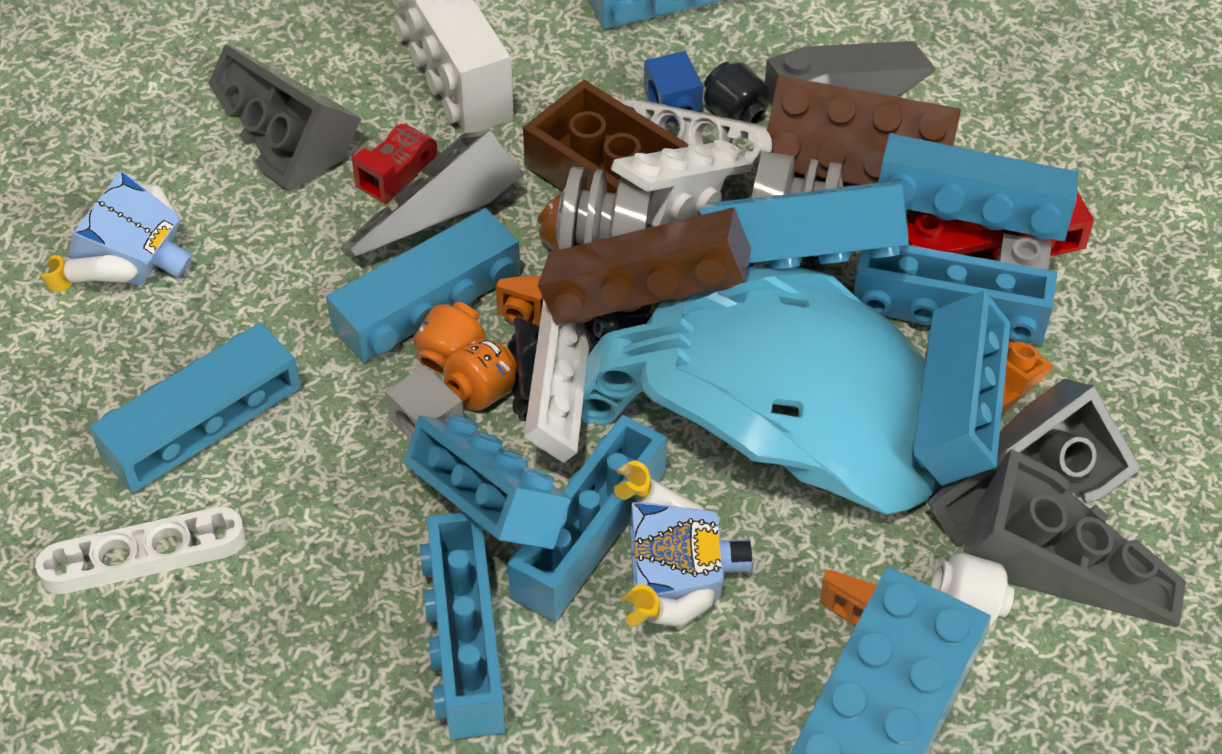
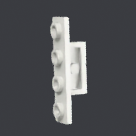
(682, 177)

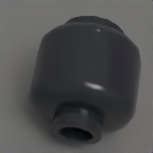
(736, 92)

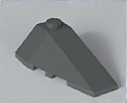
(869, 67)
(287, 121)
(1060, 429)
(1067, 549)

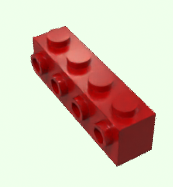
(977, 241)

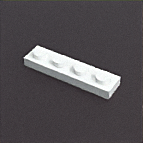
(557, 387)

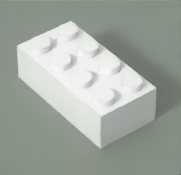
(460, 60)

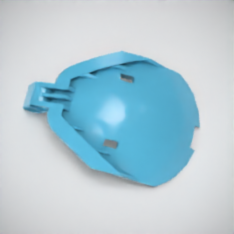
(788, 343)

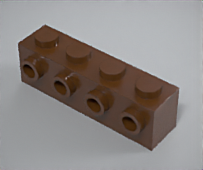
(645, 267)

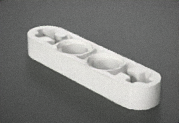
(693, 124)
(140, 542)

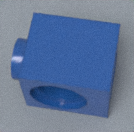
(673, 82)

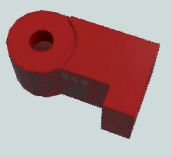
(393, 162)

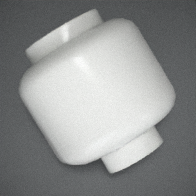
(975, 583)

